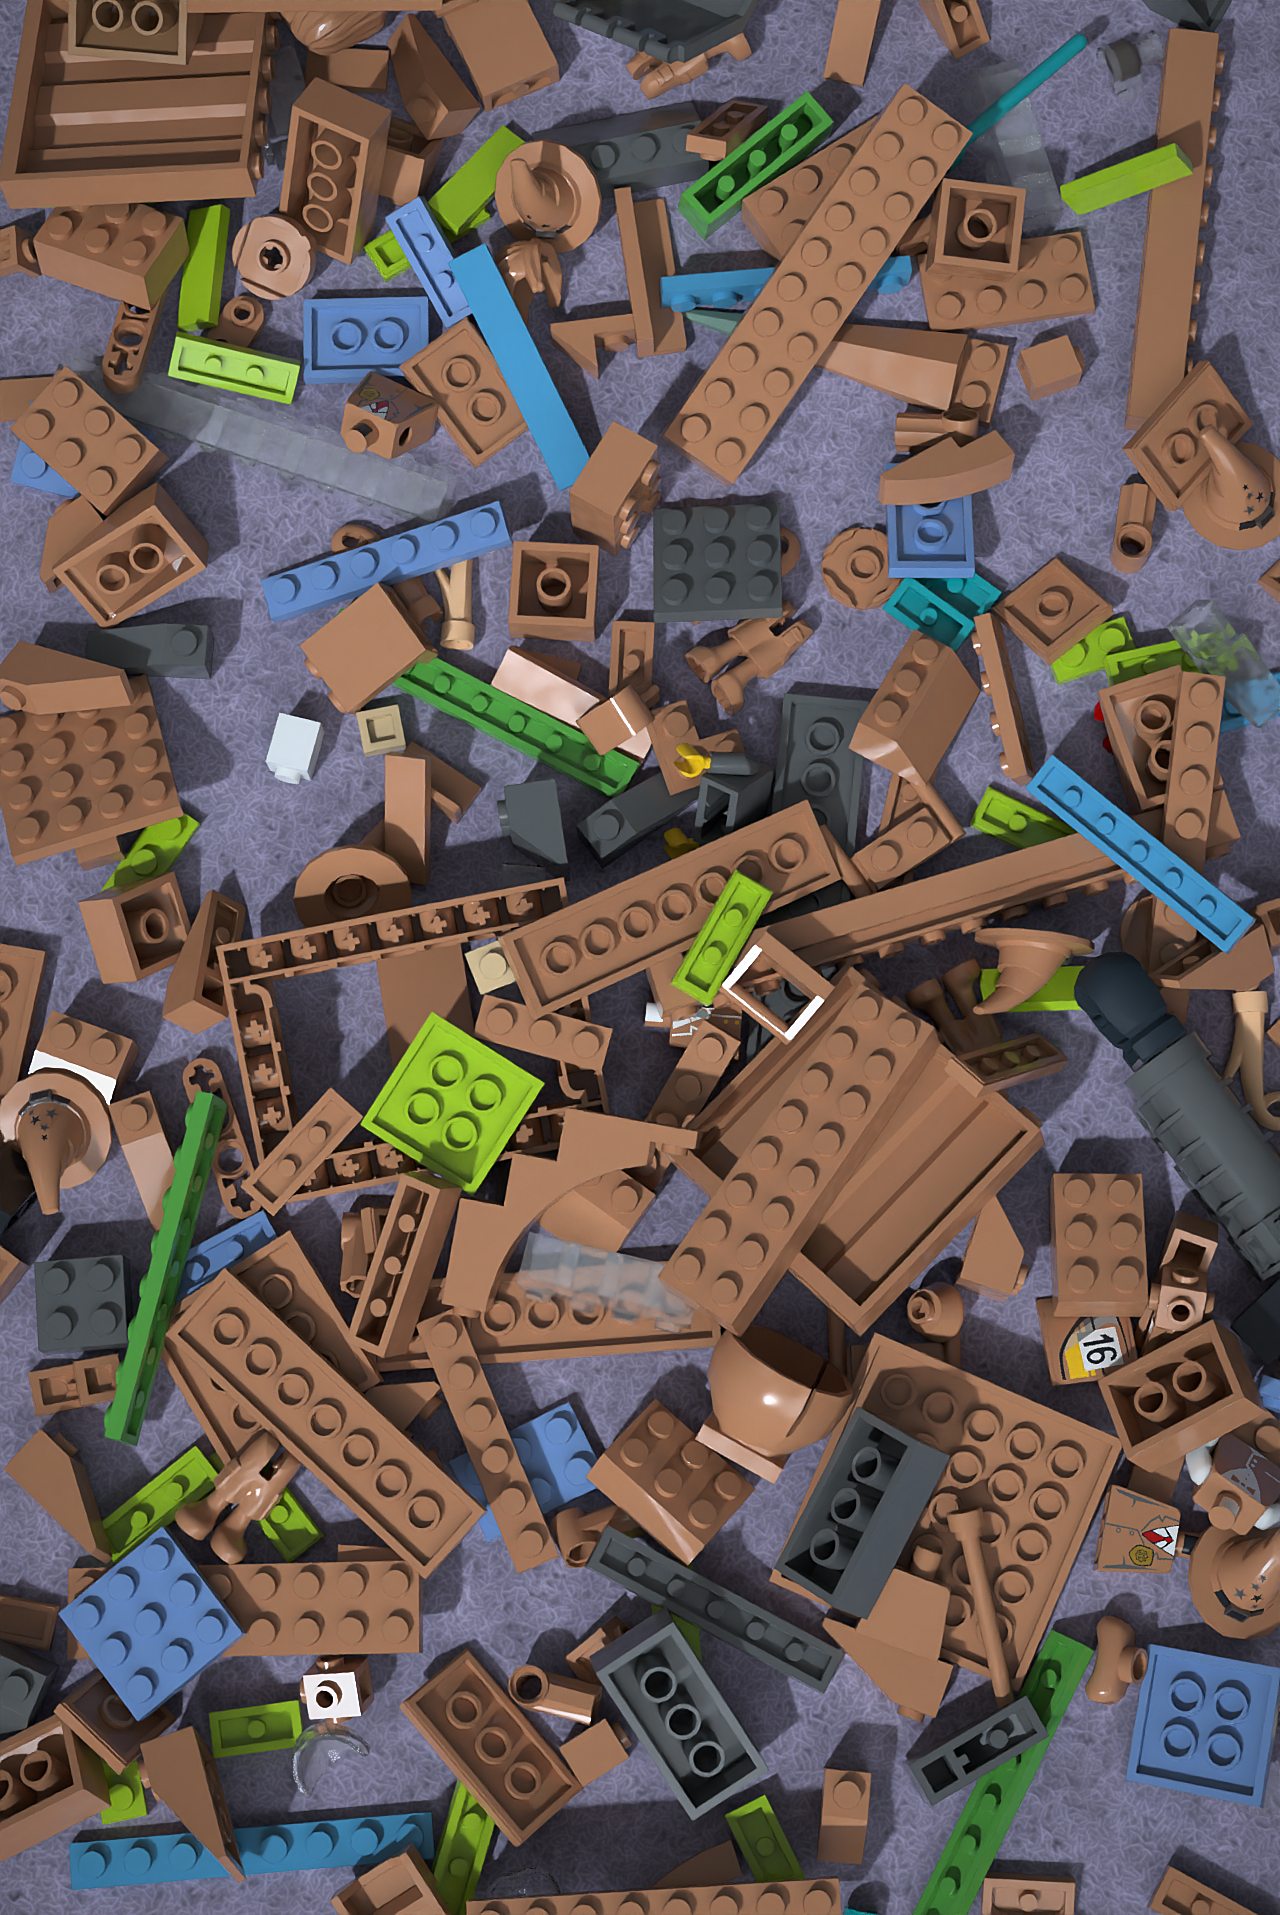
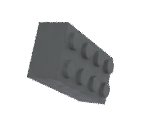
(861, 1513)
(678, 1713)

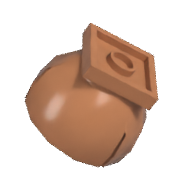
(762, 1400)

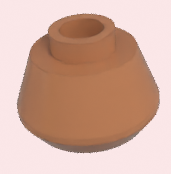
(936, 1312)

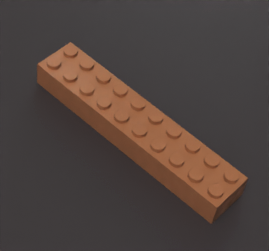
(815, 285)

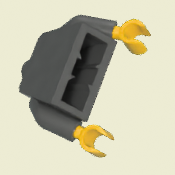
(730, 795)

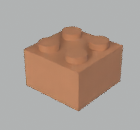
(975, 230)
(554, 591)

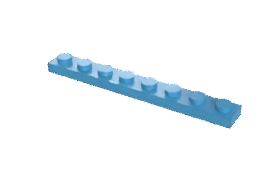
(260, 1847)

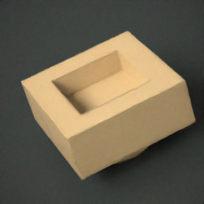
(381, 730)
(489, 967)

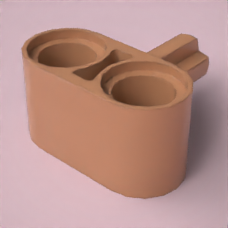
(619, 716)

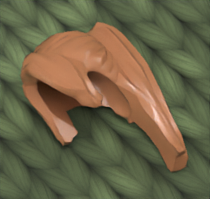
(531, 269)

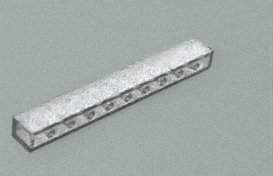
(274, 443)

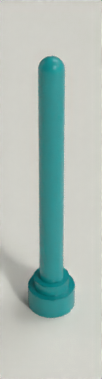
(1022, 90)

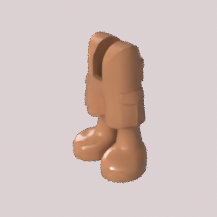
(668, 76)
(759, 646)
(973, 1030)
(242, 1484)

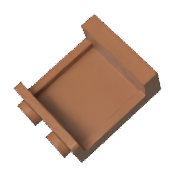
(502, 50)
(366, 648)

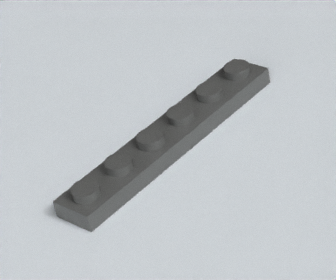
(714, 1609)

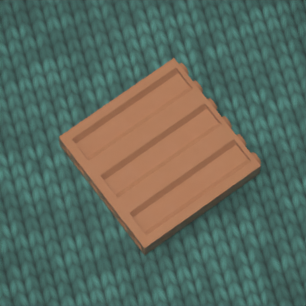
(133, 127)
(912, 1189)

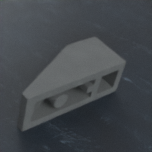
(155, 650)
(632, 818)
(974, 1750)

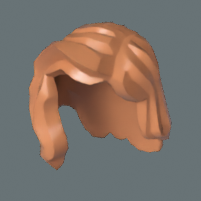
(333, 30)

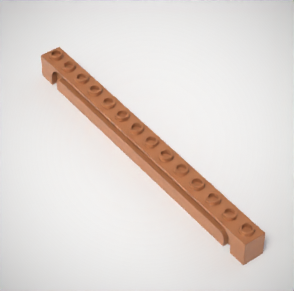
(935, 907)

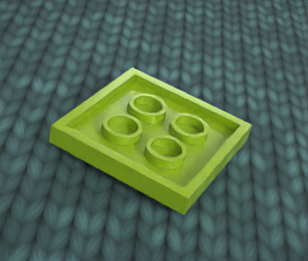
(452, 1103)

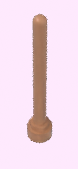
(967, 1526)

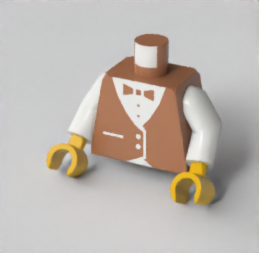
(1235, 1485)

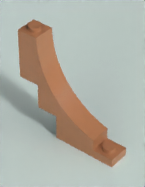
(588, 1149)

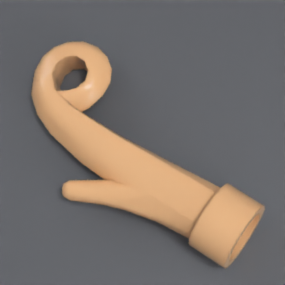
(457, 606)
(1248, 1053)

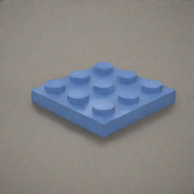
(152, 1623)
(1205, 1725)

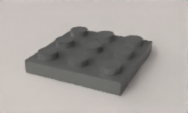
(717, 563)

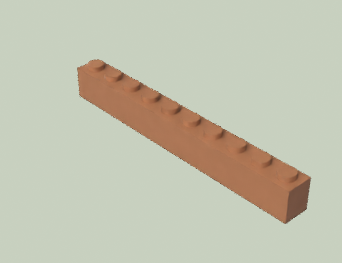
(1173, 224)

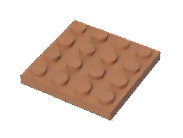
(84, 776)
(294, 1290)

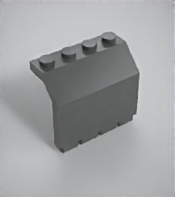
(661, 27)

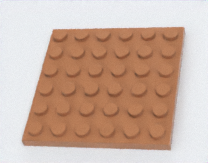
(1013, 1457)

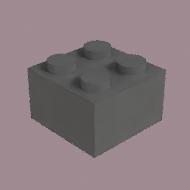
(83, 1304)

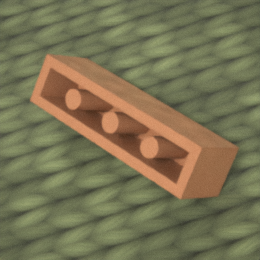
(403, 1264)

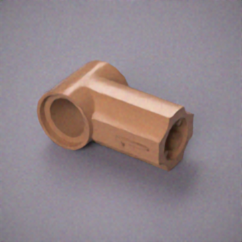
(921, 431)
(1133, 527)
(355, 1260)
(579, 1531)
(559, 1695)

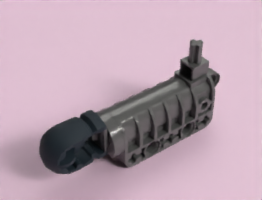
(1189, 1108)

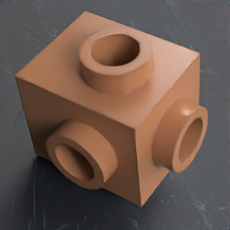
(1181, 1300)
(337, 1688)

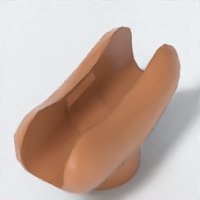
(1116, 1661)

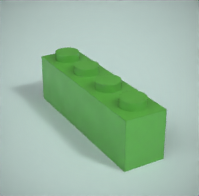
(754, 164)

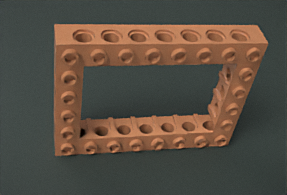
(254, 963)

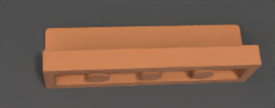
(646, 259)

